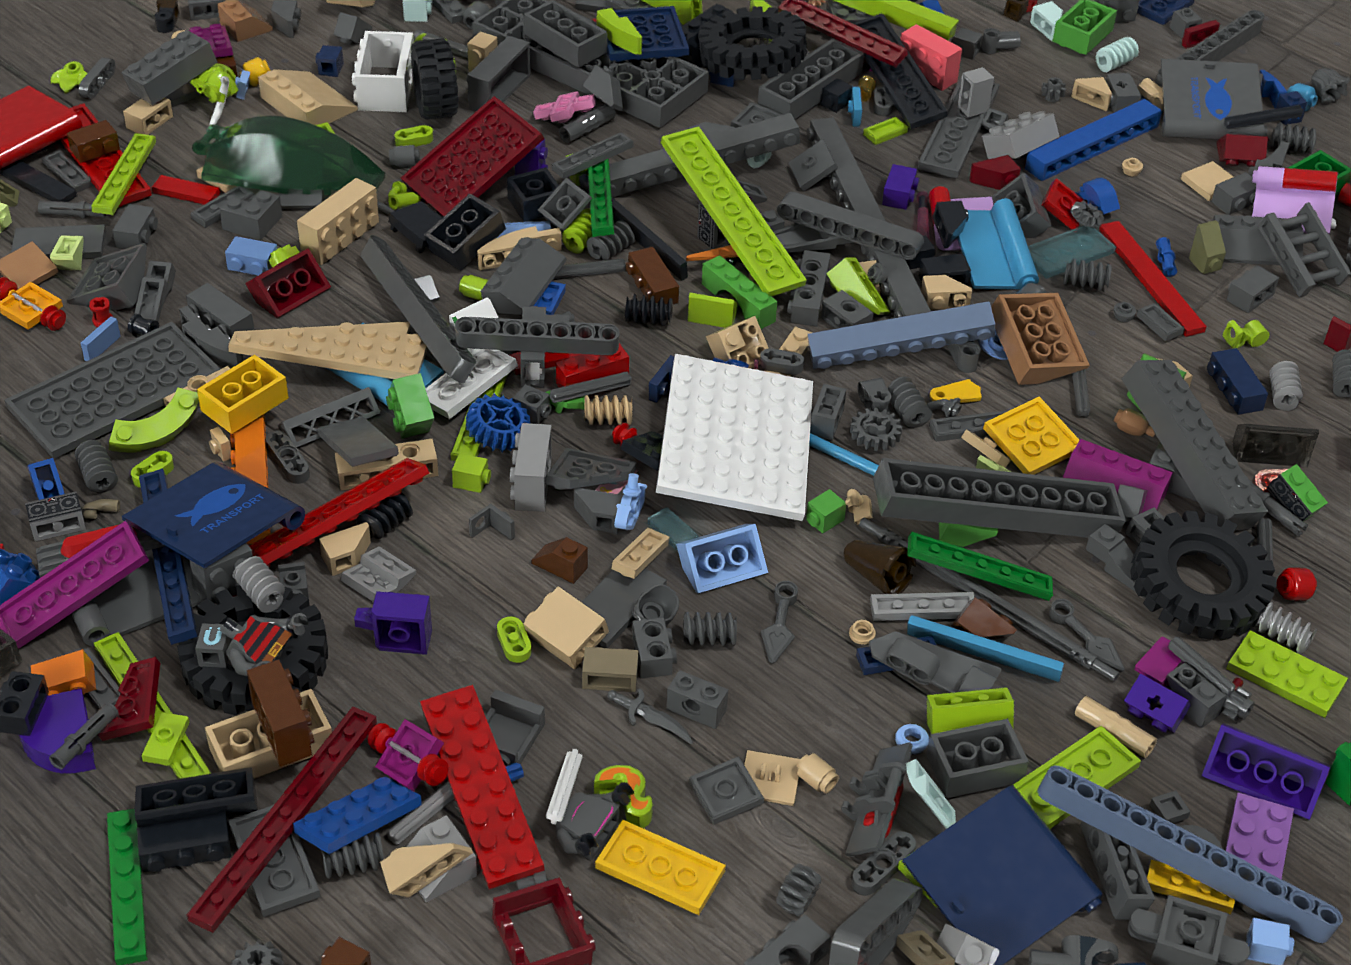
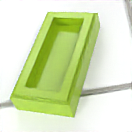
(885, 130)

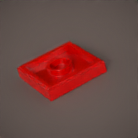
(1060, 201)

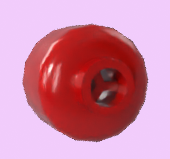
(1296, 584)

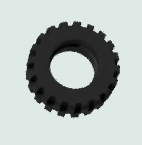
(434, 78)

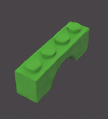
(721, 276)

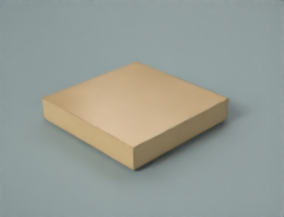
(1205, 178)

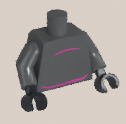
(591, 820)

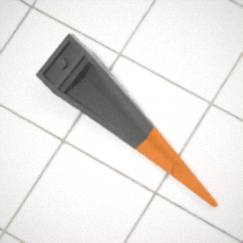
(792, 237)

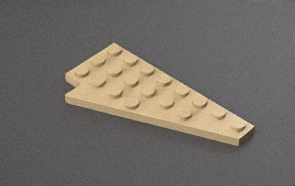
(366, 349)

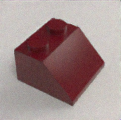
(1242, 149)

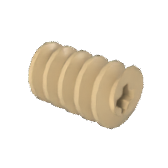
(607, 409)

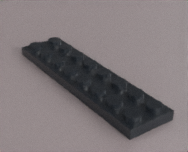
(903, 83)

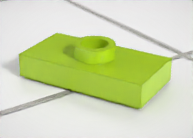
(165, 739)

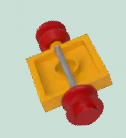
(30, 305)

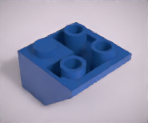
(15, 574)

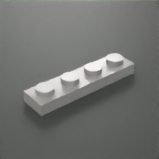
(919, 605)

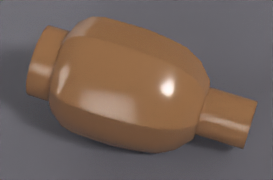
(1133, 423)

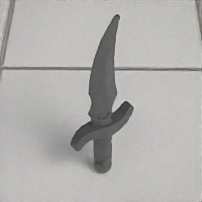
(649, 713)

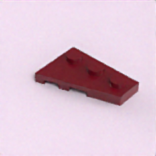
(136, 700)

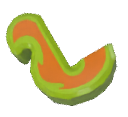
(640, 807)

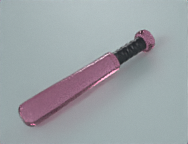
(922, 214)

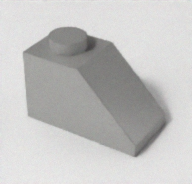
(965, 948)

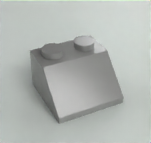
(443, 832)

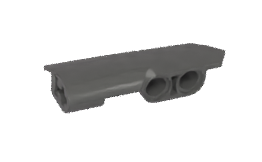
(933, 664)

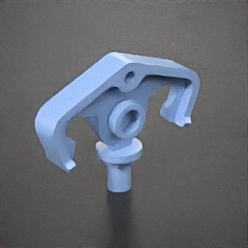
(630, 504)

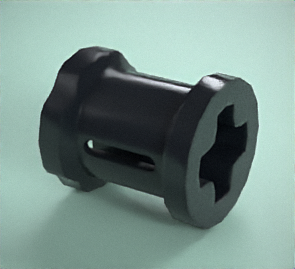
(139, 325)

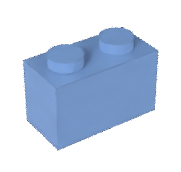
(249, 255)

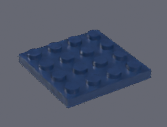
(659, 31)

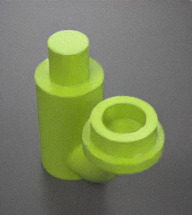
(399, 198)

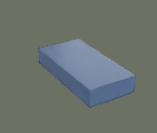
(100, 339)

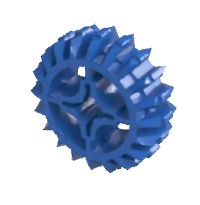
(495, 421)

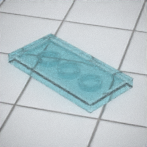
(1080, 243)

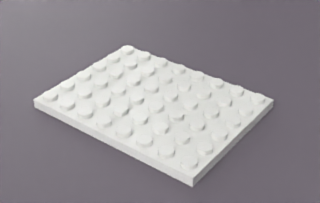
(736, 437)

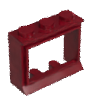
(534, 897)

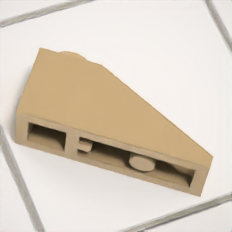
(417, 866)

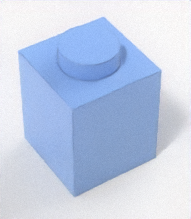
(1269, 942)

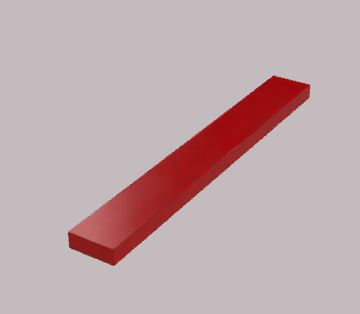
(1152, 278)

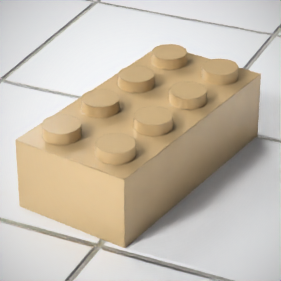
(339, 220)
(243, 744)

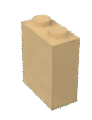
(565, 627)

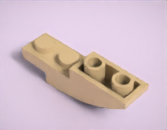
(497, 250)

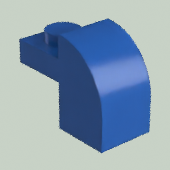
(1100, 194)

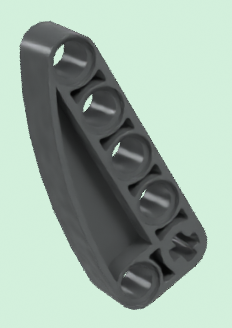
(873, 929)

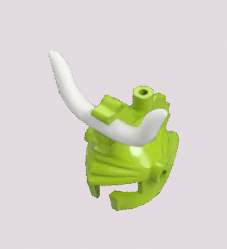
(216, 86)

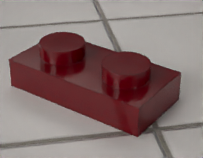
(1198, 33)

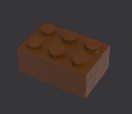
(280, 712)

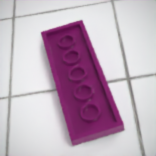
(72, 584)

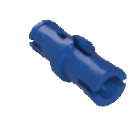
(1166, 257)

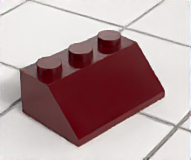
(288, 284)

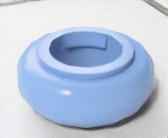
(915, 731)

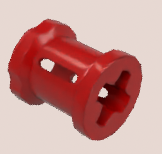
(100, 310)

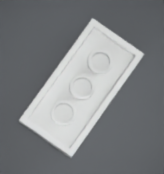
(450, 396)

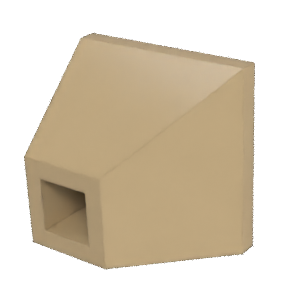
(739, 342)

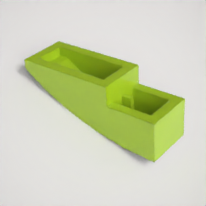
(620, 31)

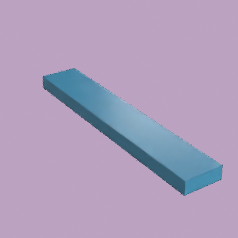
(986, 648)

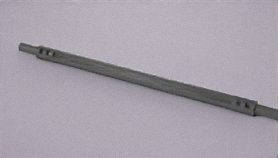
(1001, 606)

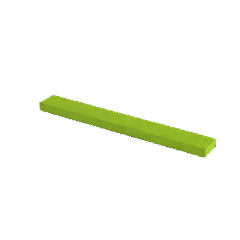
(117, 659)

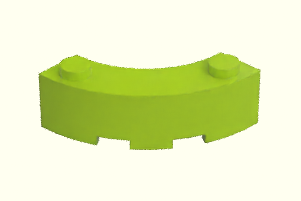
(157, 429)

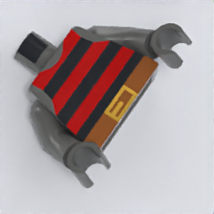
(259, 639)

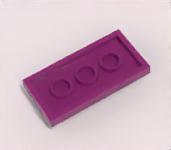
(217, 37)

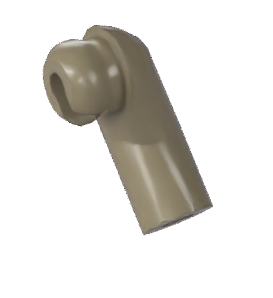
(103, 505)

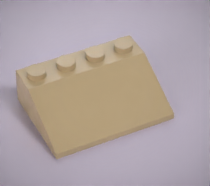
(303, 96)

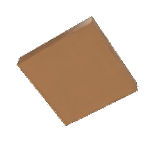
(27, 266)

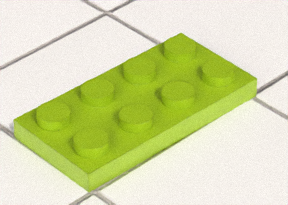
(1287, 673)

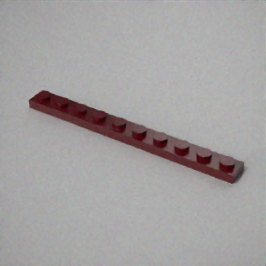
(278, 822)

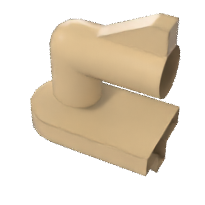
(859, 505)

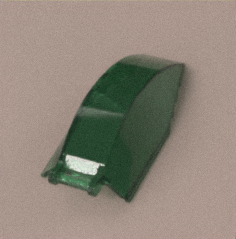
(282, 156)

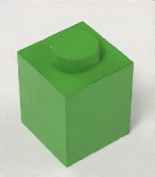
(826, 511)

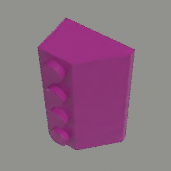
(1105, 465)

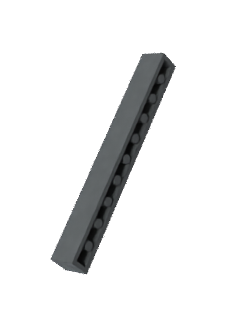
(731, 145)

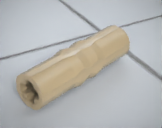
(1119, 727)

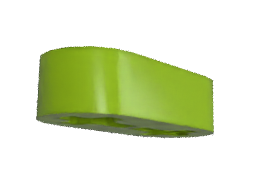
(414, 136)
(156, 461)

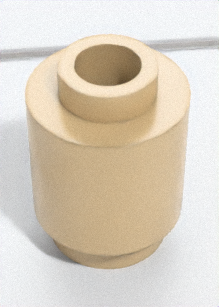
(817, 773)

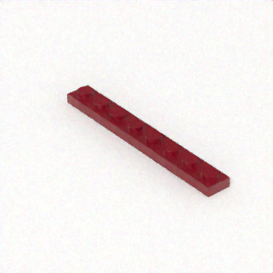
(846, 32)

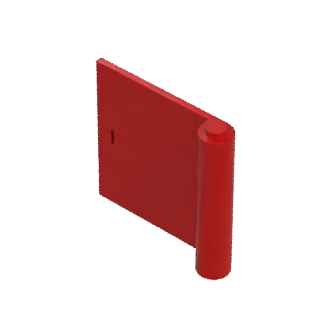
(32, 123)

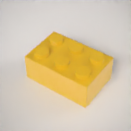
(242, 393)

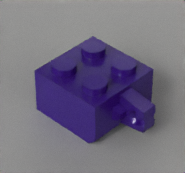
(398, 622)

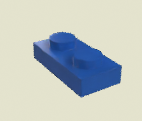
(551, 297)

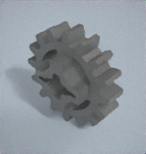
(875, 429)

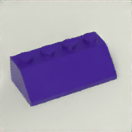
(1265, 770)

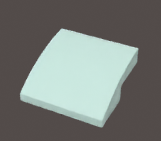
(930, 793)

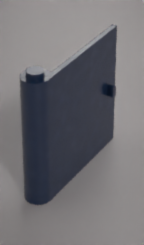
(1003, 875)

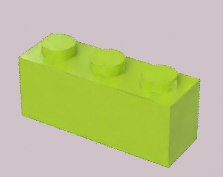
(968, 709)

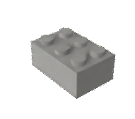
(1020, 135)
(531, 466)

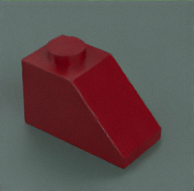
(994, 172)

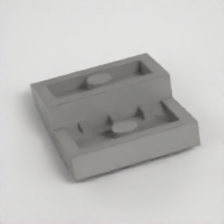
(378, 572)

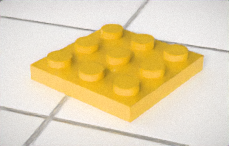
(1032, 436)

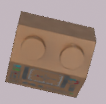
(242, 20)

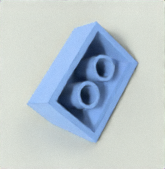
(722, 557)

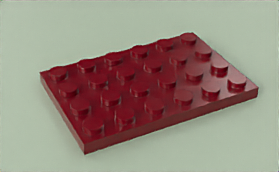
(472, 156)

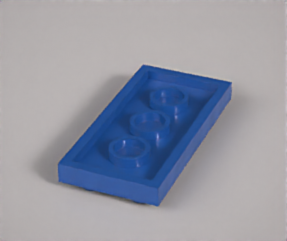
(357, 814)

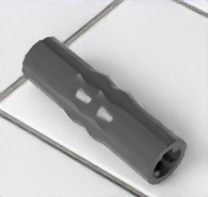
(586, 123)

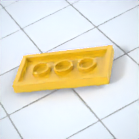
(660, 867)

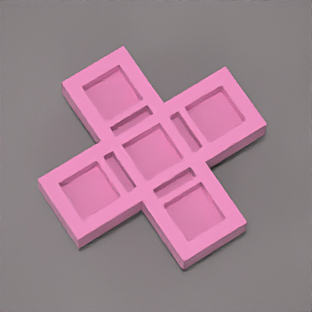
(564, 107)

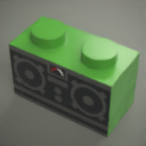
(1297, 493)

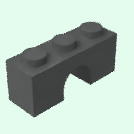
(800, 942)

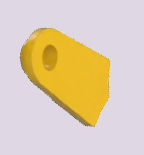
(965, 390)

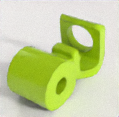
(1252, 332)

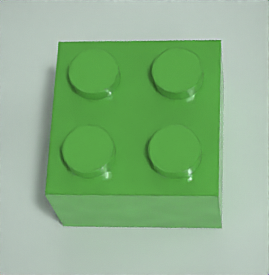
(410, 406)

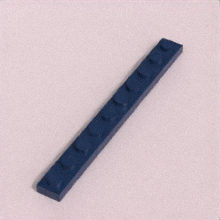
(170, 573)

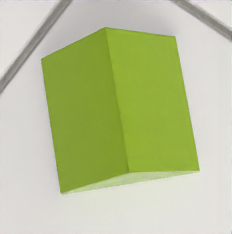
(711, 310)

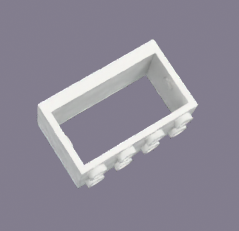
(383, 91)

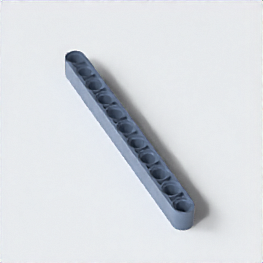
(1190, 854)

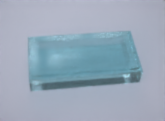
(671, 525)

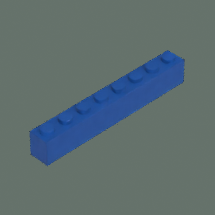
(1092, 139)

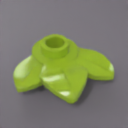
(69, 76)

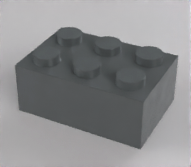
(976, 758)

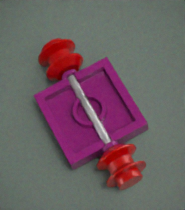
(408, 754)

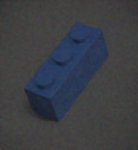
(1237, 381)

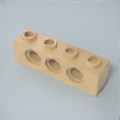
(420, 451)

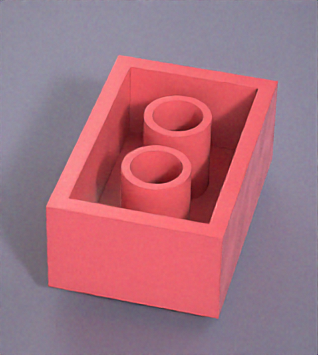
(933, 55)

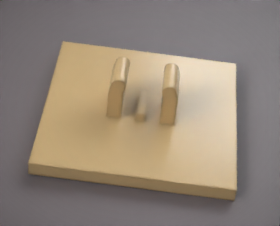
(774, 776)

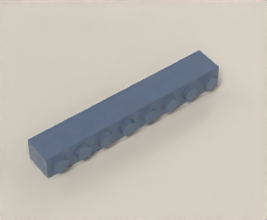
(901, 335)

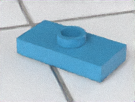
(855, 107)

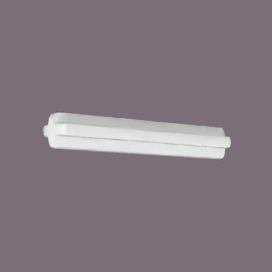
(564, 786)

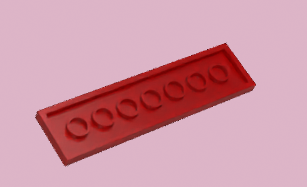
(101, 167)
(340, 509)
(482, 788)

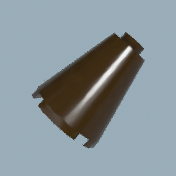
(881, 564)

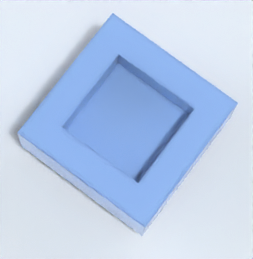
(242, 84)

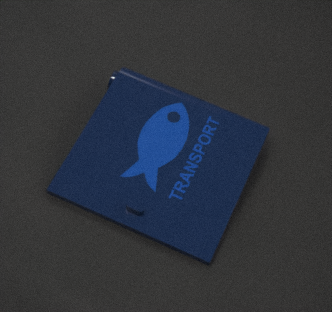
(213, 514)

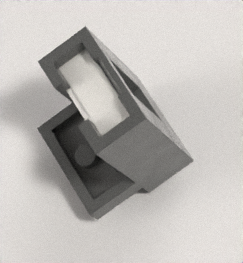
(534, 362)

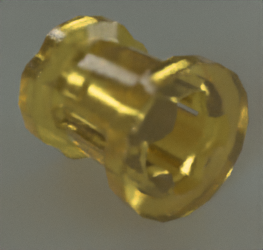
(866, 87)

